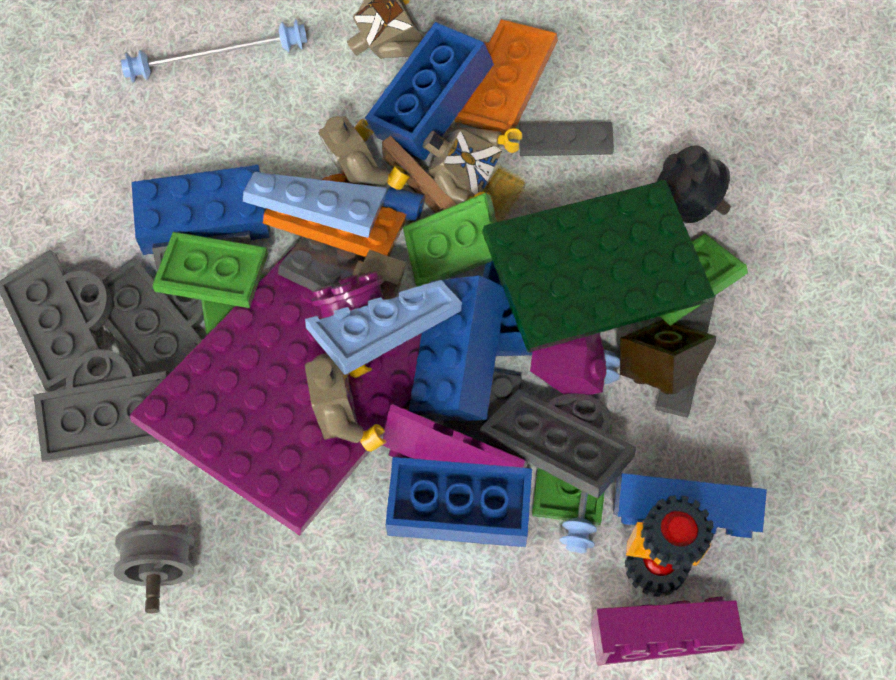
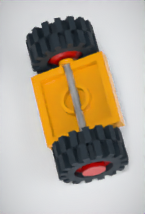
(667, 545)

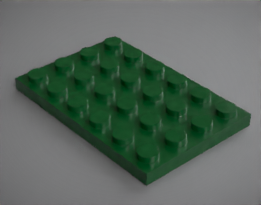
(597, 265)

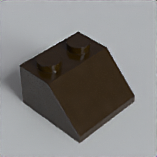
(665, 355)

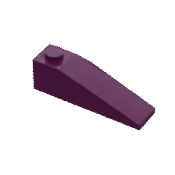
(572, 366)
(423, 439)

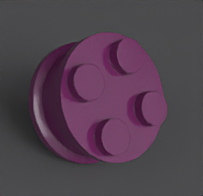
(351, 293)

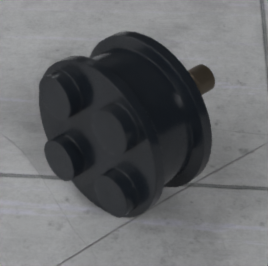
(696, 183)

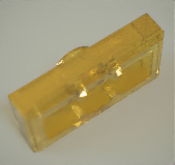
(504, 192)

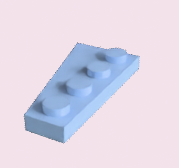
(321, 201)
(372, 330)

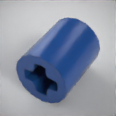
(405, 202)

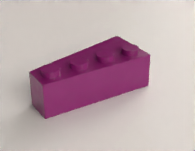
(666, 630)

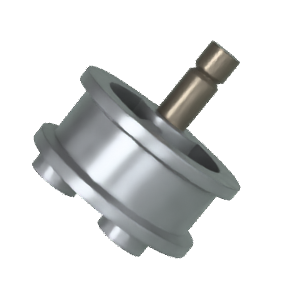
(154, 558)

